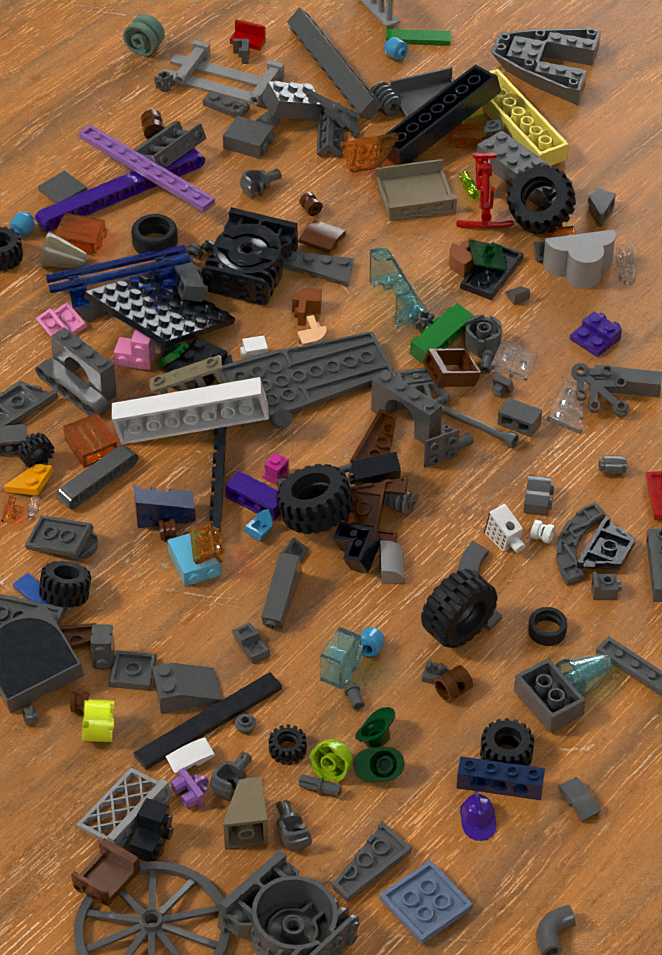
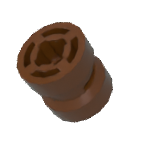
(311, 204)

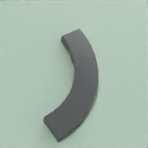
(569, 540)
(472, 559)

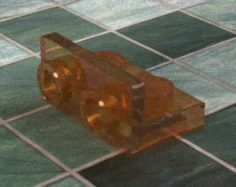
(206, 543)

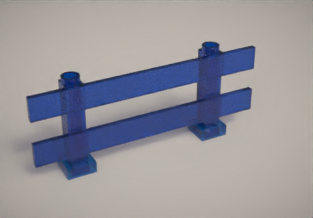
(77, 286)

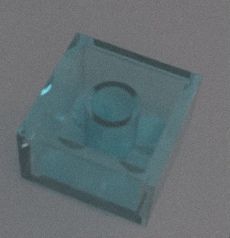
(341, 658)

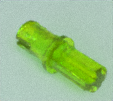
(468, 184)

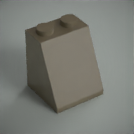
(246, 816)

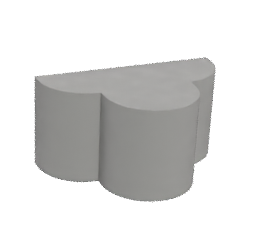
(580, 257)

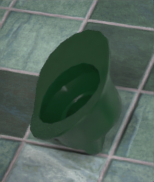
(376, 730)
(379, 764)

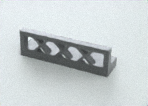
(326, 135)

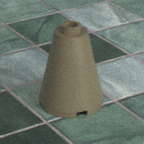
(61, 254)

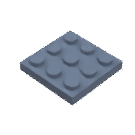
(425, 902)

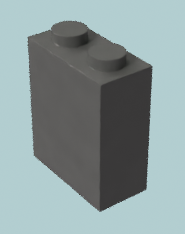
(248, 137)

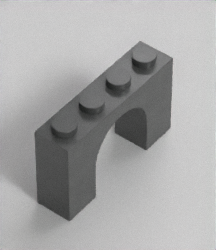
(73, 352)
(427, 413)

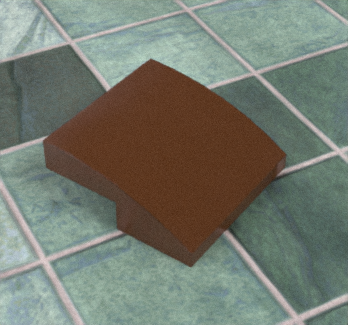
(322, 236)

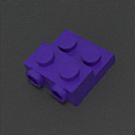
(596, 334)

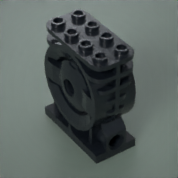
(255, 256)

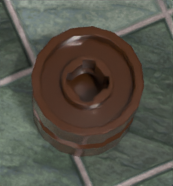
(152, 123)
(455, 682)

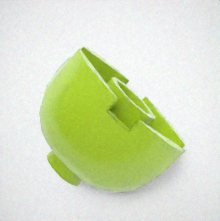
(331, 760)

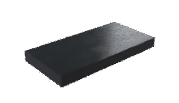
(487, 281)

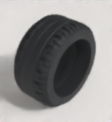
(154, 224)

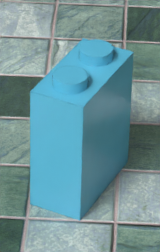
(182, 557)

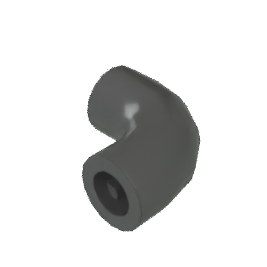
(551, 926)

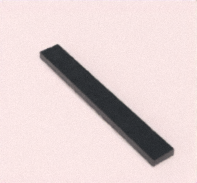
(208, 720)

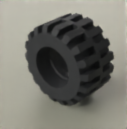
(10, 248)
(65, 584)
(507, 733)

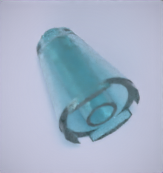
(585, 670)

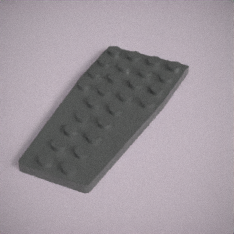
(312, 372)

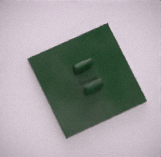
(487, 255)

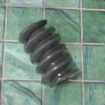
(387, 97)
(401, 503)

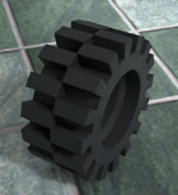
(35, 450)
(287, 754)

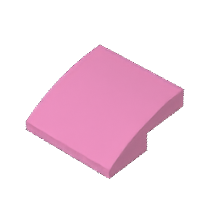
(62, 317)

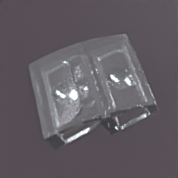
(514, 360)

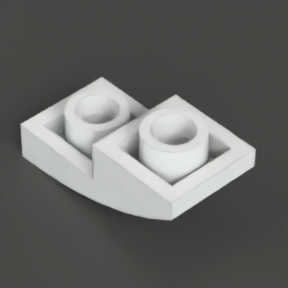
(190, 754)

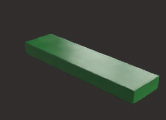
(421, 37)

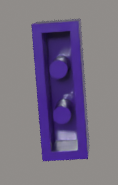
(252, 494)

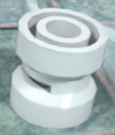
(542, 531)

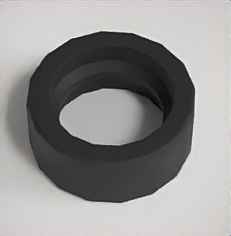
(547, 614)

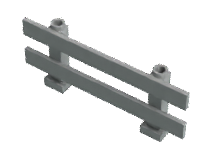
(194, 62)

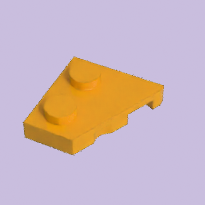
(30, 481)

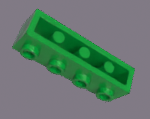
(441, 332)

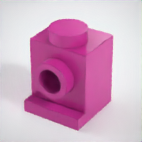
(276, 468)

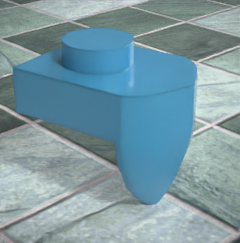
(260, 525)

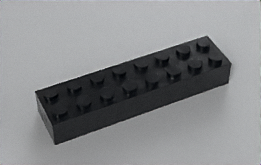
(443, 113)

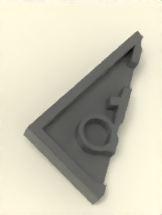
(337, 112)

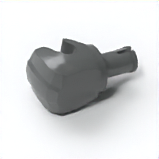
(258, 181)
(228, 775)
(290, 828)

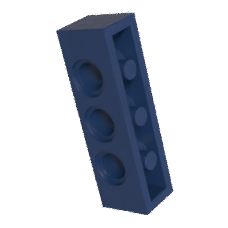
(500, 778)

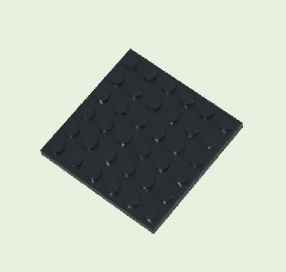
(158, 310)

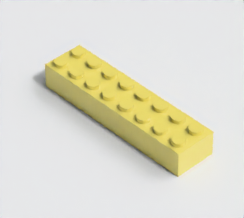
(525, 123)

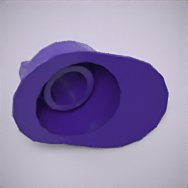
(478, 817)

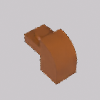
(461, 258)
(306, 301)

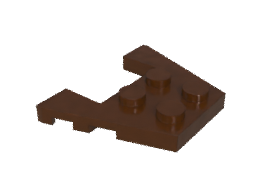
(369, 504)

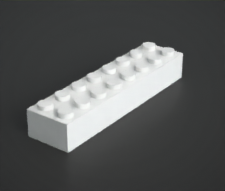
(190, 411)

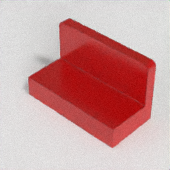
(254, 32)

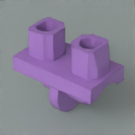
(194, 786)

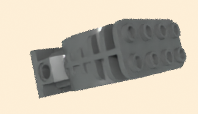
(281, 893)

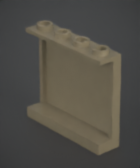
(415, 190)

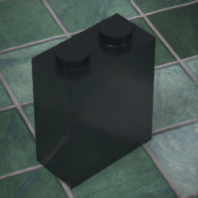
(374, 469)

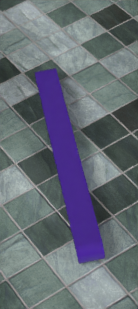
(112, 192)

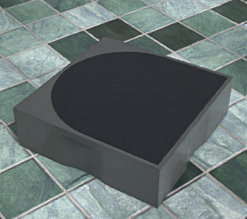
(34, 658)

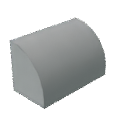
(391, 563)

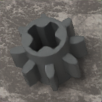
(164, 81)
(423, 320)

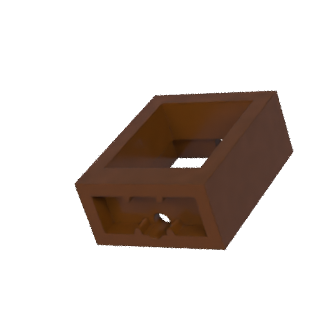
(437, 359)

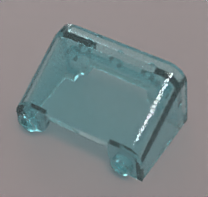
(389, 273)

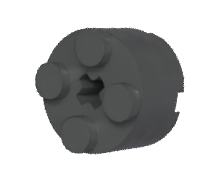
(483, 334)

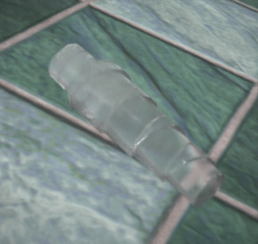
(33, 507)

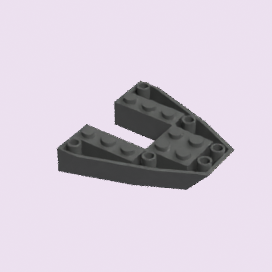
(524, 52)

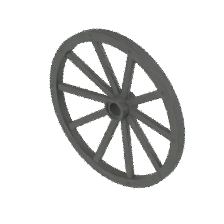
(154, 915)

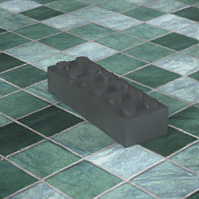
(514, 158)

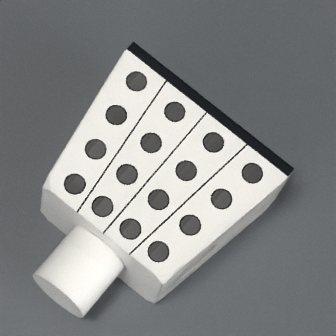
(504, 529)

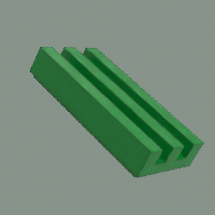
(172, 354)

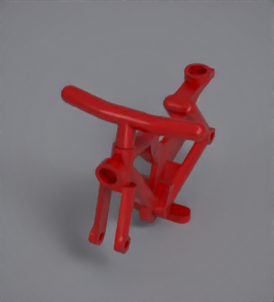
(484, 169)

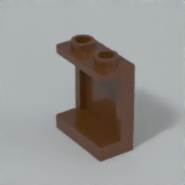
(107, 873)

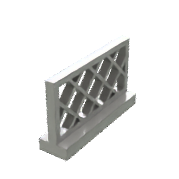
(124, 828)

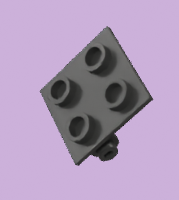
(441, 447)

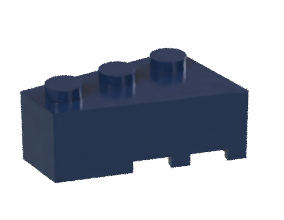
(163, 505)

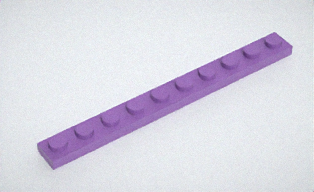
(147, 168)

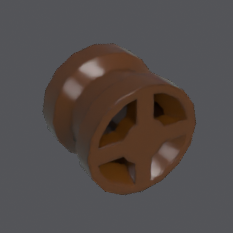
(167, 528)
(77, 701)

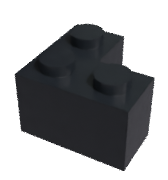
(359, 543)
(152, 830)

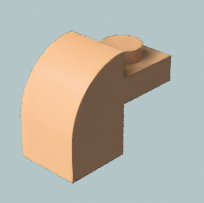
(313, 334)

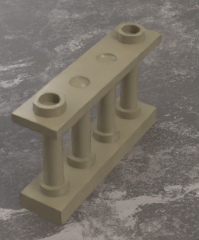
(194, 371)

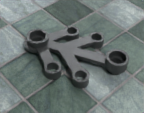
(599, 386)

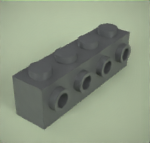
(654, 553)

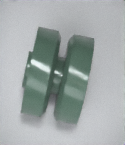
(144, 35)

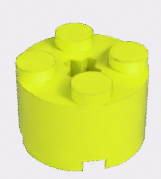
(98, 720)

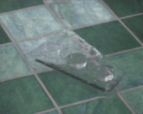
(567, 409)

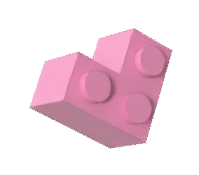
(135, 352)

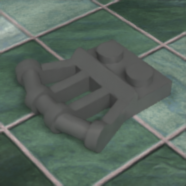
(421, 380)

